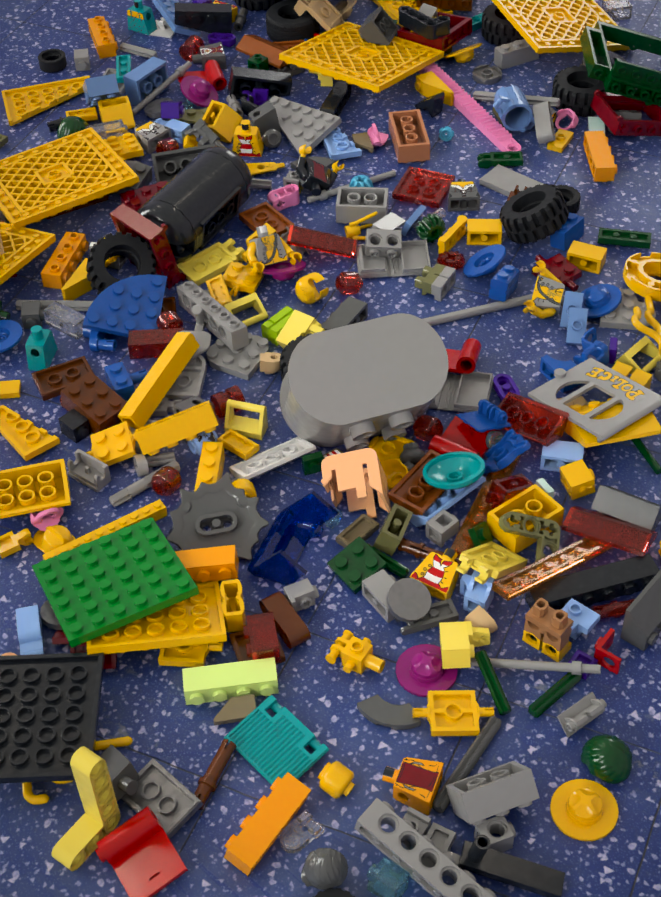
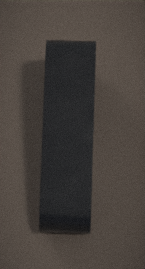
(422, 24)
(337, 98)

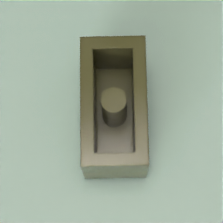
(393, 529)

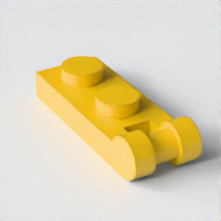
(453, 235)

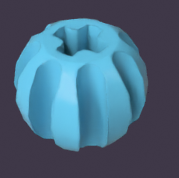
(361, 181)

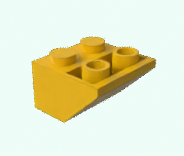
(116, 109)
(222, 120)

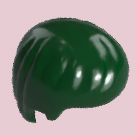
(71, 125)
(607, 758)

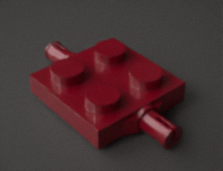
(562, 269)

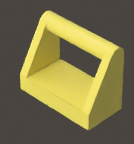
(246, 302)
(645, 346)
(246, 426)

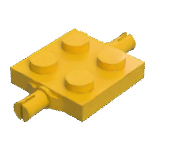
(240, 278)
(113, 444)
(187, 655)
(453, 713)

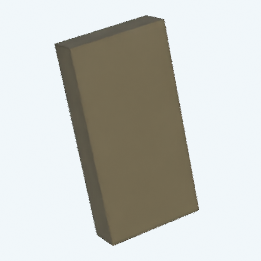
(362, 526)

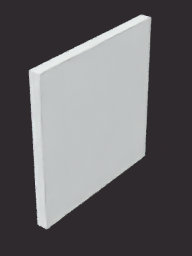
(163, 29)

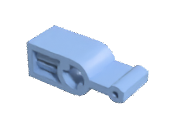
(177, 128)
(30, 630)

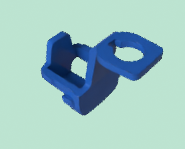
(593, 347)

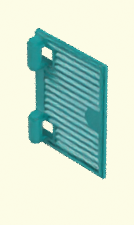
(276, 742)

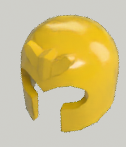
(306, 289)

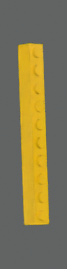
(156, 510)

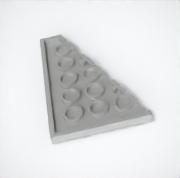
(302, 123)

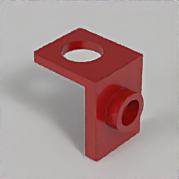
(601, 648)

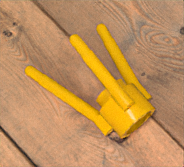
(353, 230)

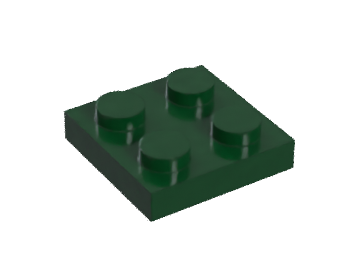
(356, 564)

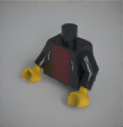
(315, 175)

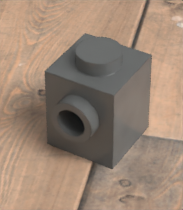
(32, 314)

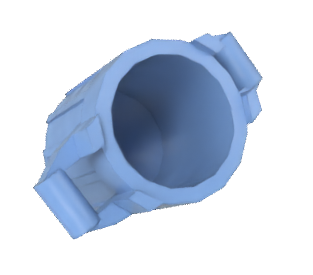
(513, 109)

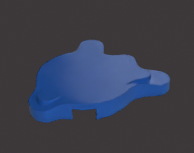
(505, 451)

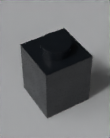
(74, 426)

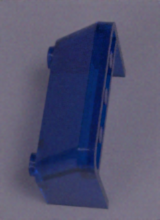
(288, 537)

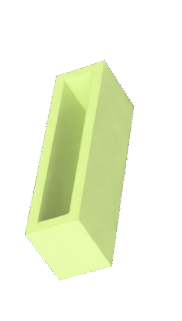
(230, 680)

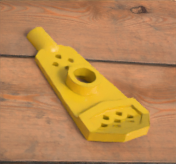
(261, 168)

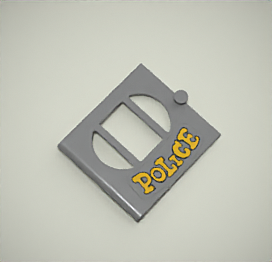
(635, 398)

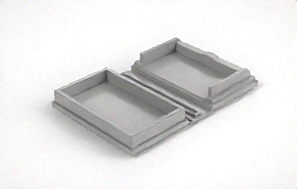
(412, 260)
(463, 392)

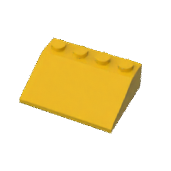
(641, 428)
(34, 488)

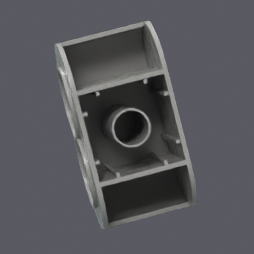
(363, 381)

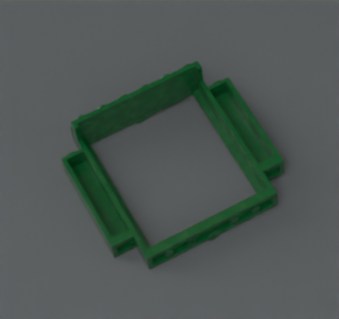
(624, 77)

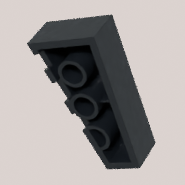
(204, 16)
(248, 79)

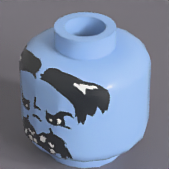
(195, 444)

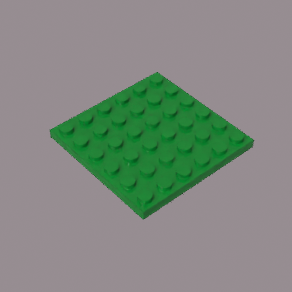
(113, 581)

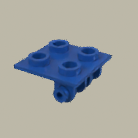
(486, 418)

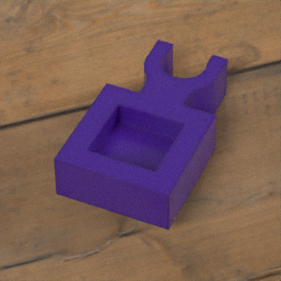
(260, 95)

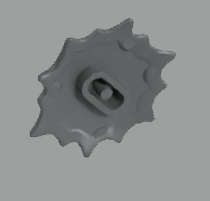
(213, 507)

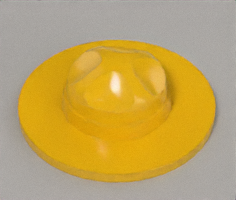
(465, 54)
(584, 810)

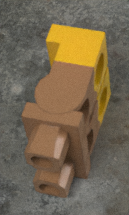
(549, 628)

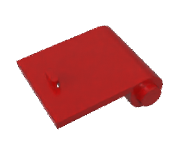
(212, 74)
(464, 360)
(460, 438)
(141, 855)

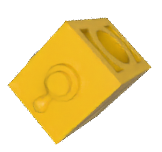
(577, 479)

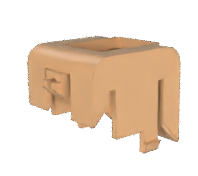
(346, 473)

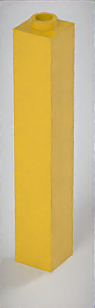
(159, 380)

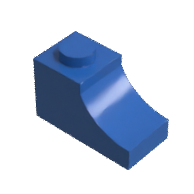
(548, 366)

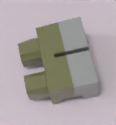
(436, 280)

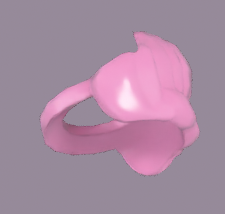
(570, 114)
(376, 137)
(46, 518)

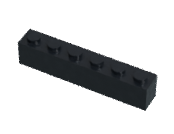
(596, 583)

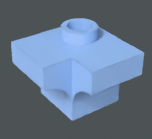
(476, 593)
(583, 618)

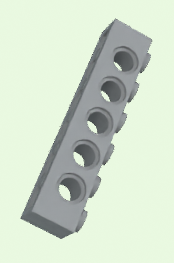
(216, 317)
(410, 860)

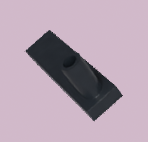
(508, 869)

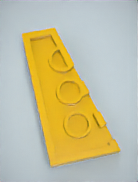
(23, 435)

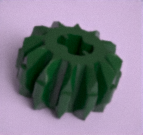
(430, 228)

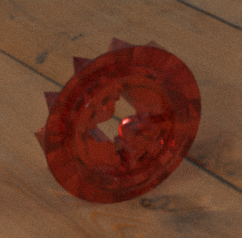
(447, 259)

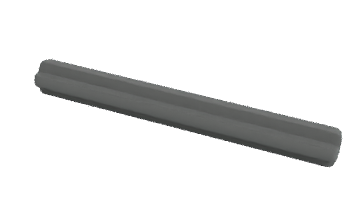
(468, 761)

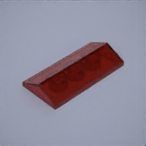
(322, 241)
(533, 419)
(609, 530)

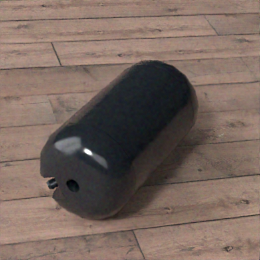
(199, 200)

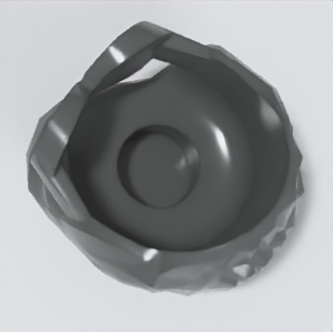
(324, 869)

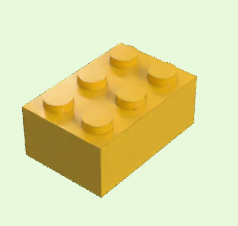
(531, 502)

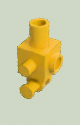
(355, 654)

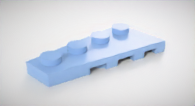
(339, 146)

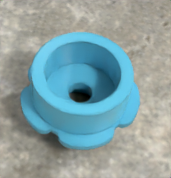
(442, 131)

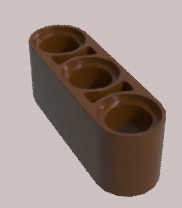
(287, 621)

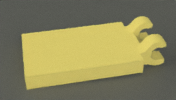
(210, 261)
(490, 561)

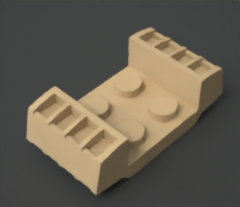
(322, 11)

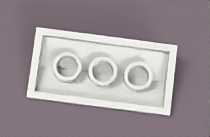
(272, 459)

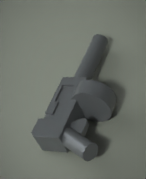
(208, 134)

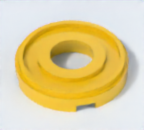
(638, 273)

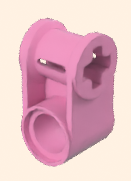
(286, 197)

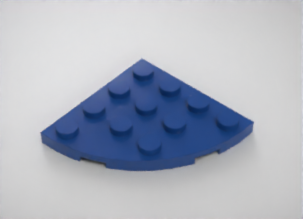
(127, 305)

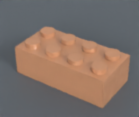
(409, 136)

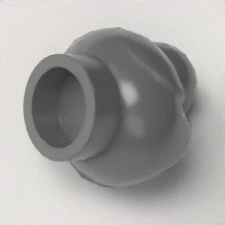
(272, 138)
(411, 455)

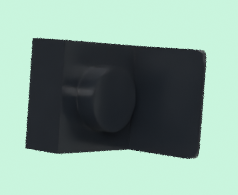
(433, 104)

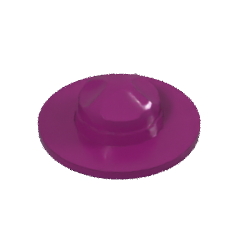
(198, 91)
(284, 270)
(421, 670)

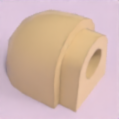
(270, 362)
(481, 619)

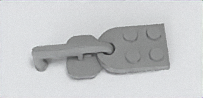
(192, 377)

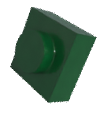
(312, 463)
(480, 534)

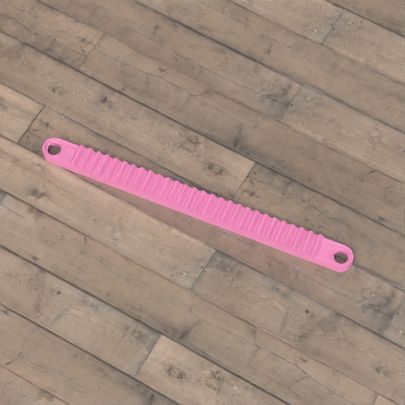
(475, 113)

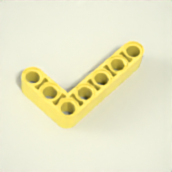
(99, 805)

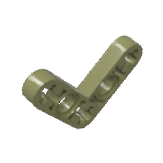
(543, 537)

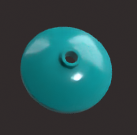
(454, 470)

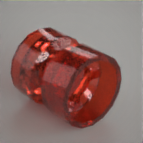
(190, 47)
(220, 399)

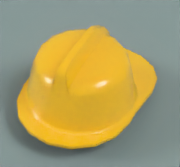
(52, 538)

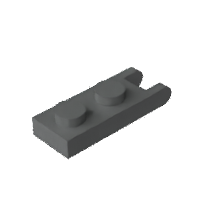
(439, 612)

